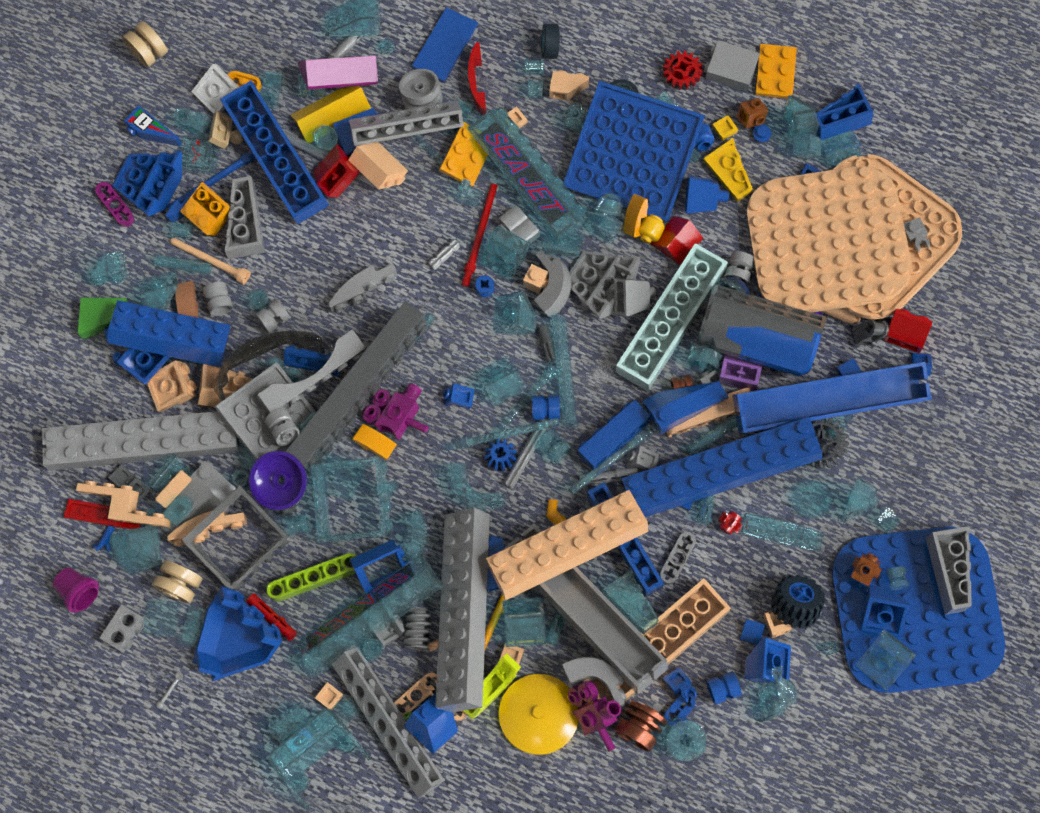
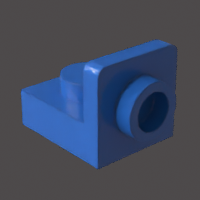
(458, 396)

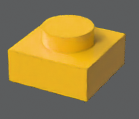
(725, 128)

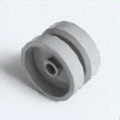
(420, 89)

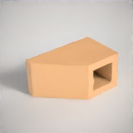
(567, 85)

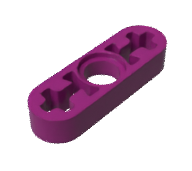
(114, 197)

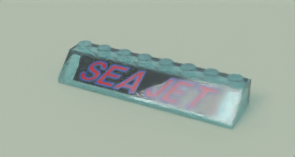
(529, 173)

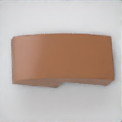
(186, 299)

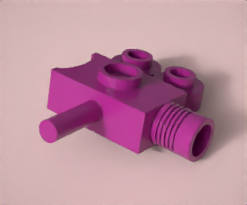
(397, 411)
(595, 713)

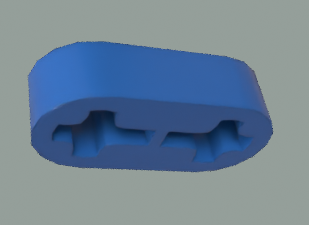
(676, 706)

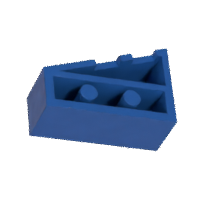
(845, 114)

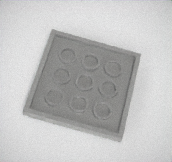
(247, 415)

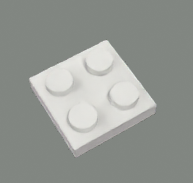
(213, 87)

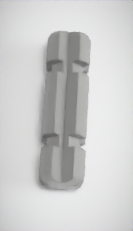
(444, 254)

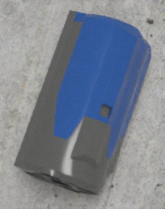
(761, 331)

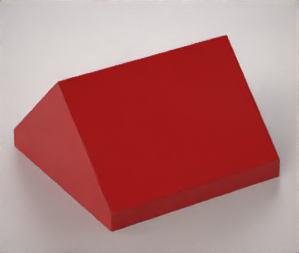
(678, 239)

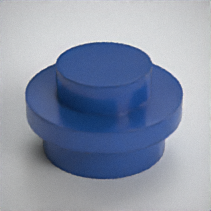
(762, 133)

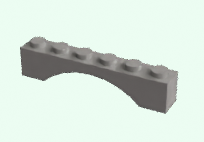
(344, 350)

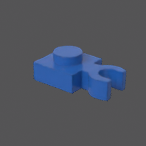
(680, 683)

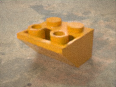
(206, 210)

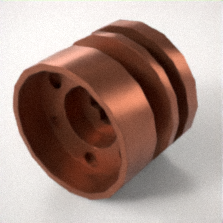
(641, 725)

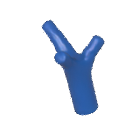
(104, 539)

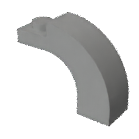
(558, 287)
(596, 669)

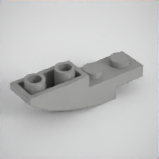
(354, 289)

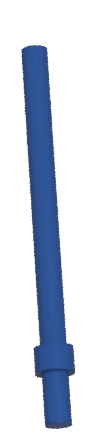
(244, 160)

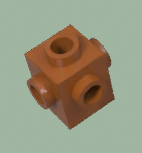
(752, 113)
(863, 574)

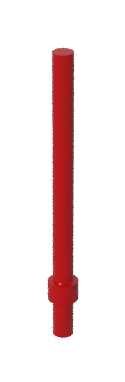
(470, 267)

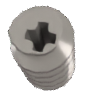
(416, 629)

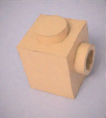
(536, 279)

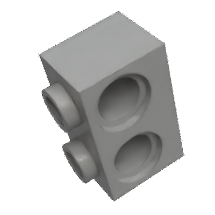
(118, 626)

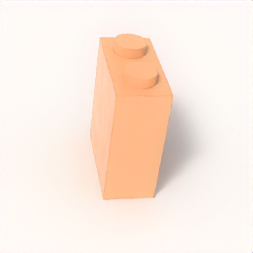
(378, 165)

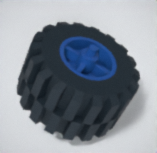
(798, 601)

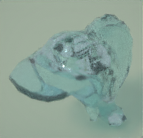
(777, 694)

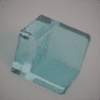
(469, 195)

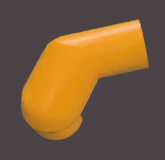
(552, 513)

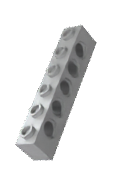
(406, 123)

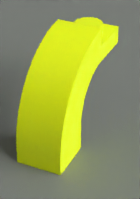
(496, 683)

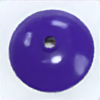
(266, 476)

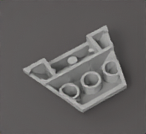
(594, 279)

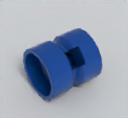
(546, 407)
(725, 687)

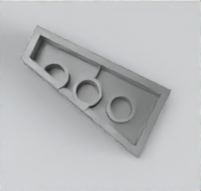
(244, 226)
(952, 567)

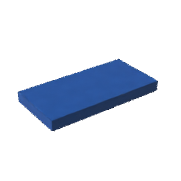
(445, 44)

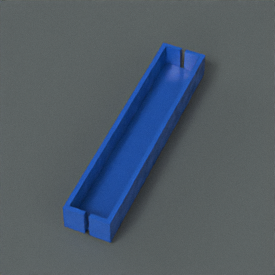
(831, 397)
(725, 467)

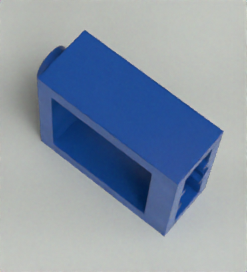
(372, 556)

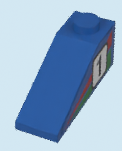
(149, 128)

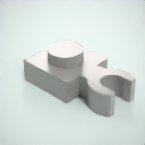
(916, 232)

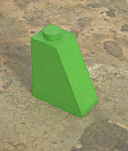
(95, 315)

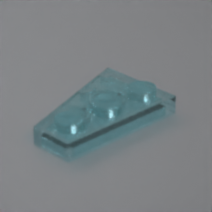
(630, 601)

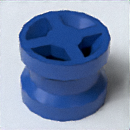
(484, 290)

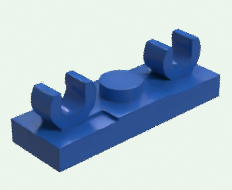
(306, 359)

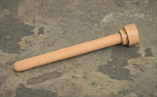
(238, 273)

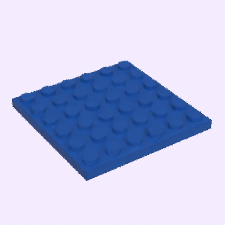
(634, 148)

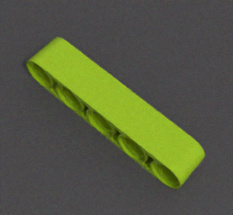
(304, 575)

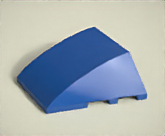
(150, 180)

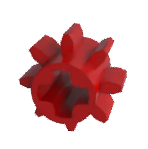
(730, 522)

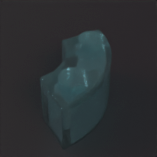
(417, 535)

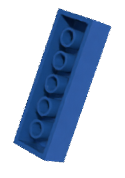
(168, 333)

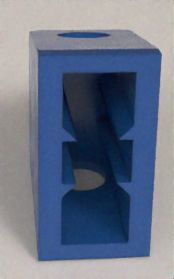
(703, 195)

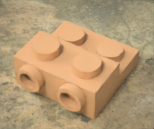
(171, 386)

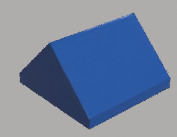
(142, 364)

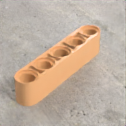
(715, 414)

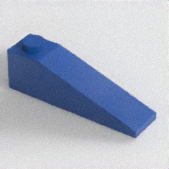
(681, 404)

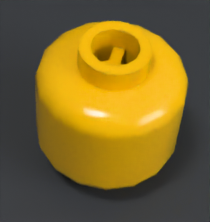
(651, 229)

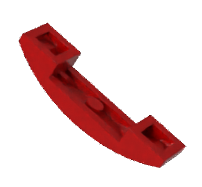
(475, 60)

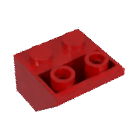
(335, 172)
(908, 330)

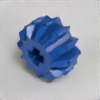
(508, 457)

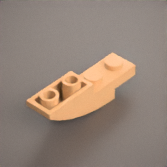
(234, 521)

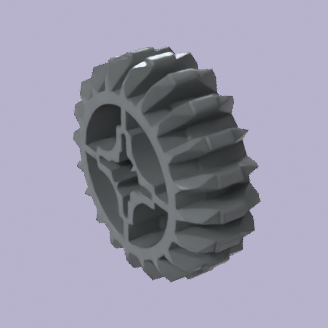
(839, 443)

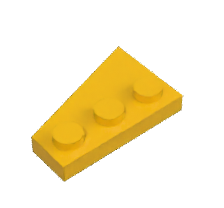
(728, 168)

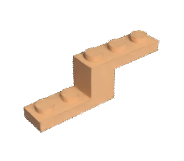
(123, 504)

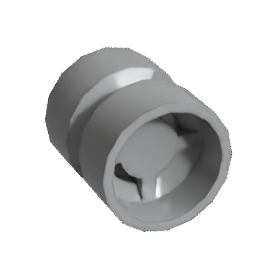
(740, 266)
(217, 298)
(272, 316)
(282, 427)

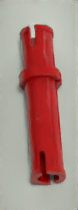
(272, 617)

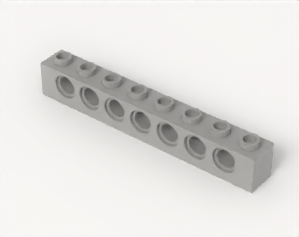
(387, 722)

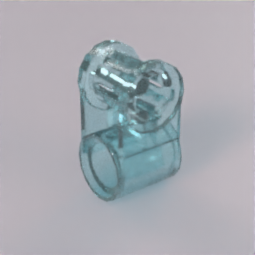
(194, 122)

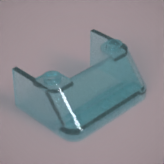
(308, 746)

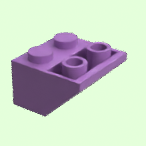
(740, 373)

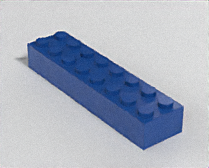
(274, 152)

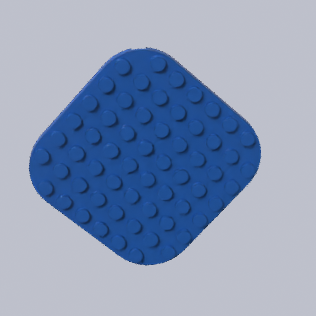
(947, 647)

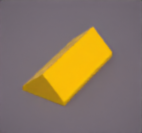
(330, 109)

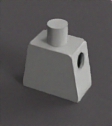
(632, 296)

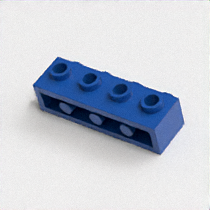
(614, 434)

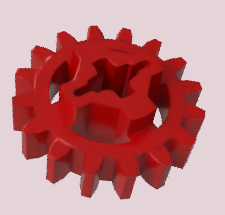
(677, 75)

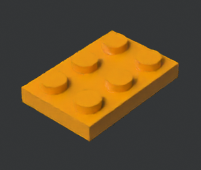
(776, 71)
(464, 157)

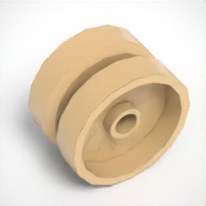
(145, 44)
(176, 583)

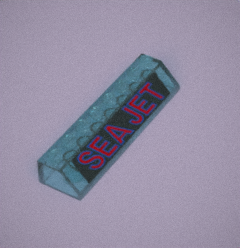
(367, 616)

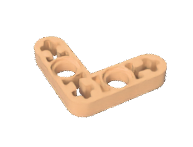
(426, 692)

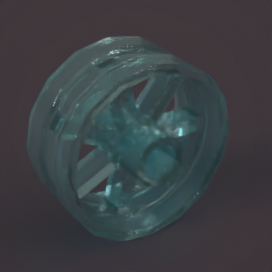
(704, 358)

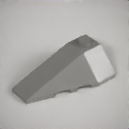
(206, 491)

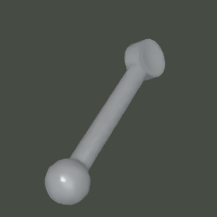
(178, 676)

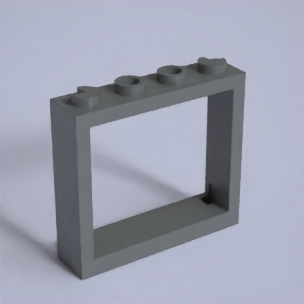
(253, 568)

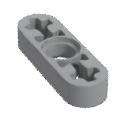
(666, 568)

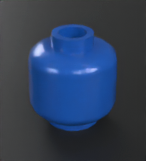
(704, 139)

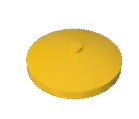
(537, 714)

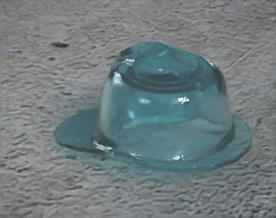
(608, 205)

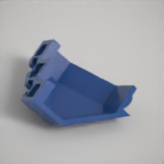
(234, 636)

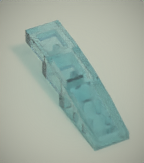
(782, 531)

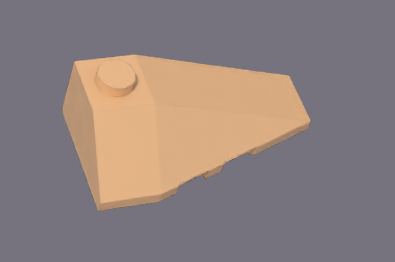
(206, 389)

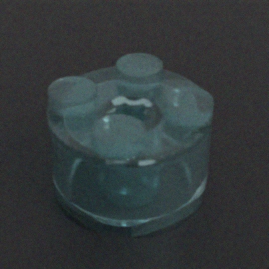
(693, 745)

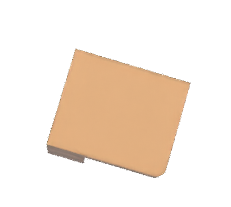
(775, 626)

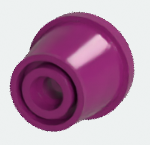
(75, 589)

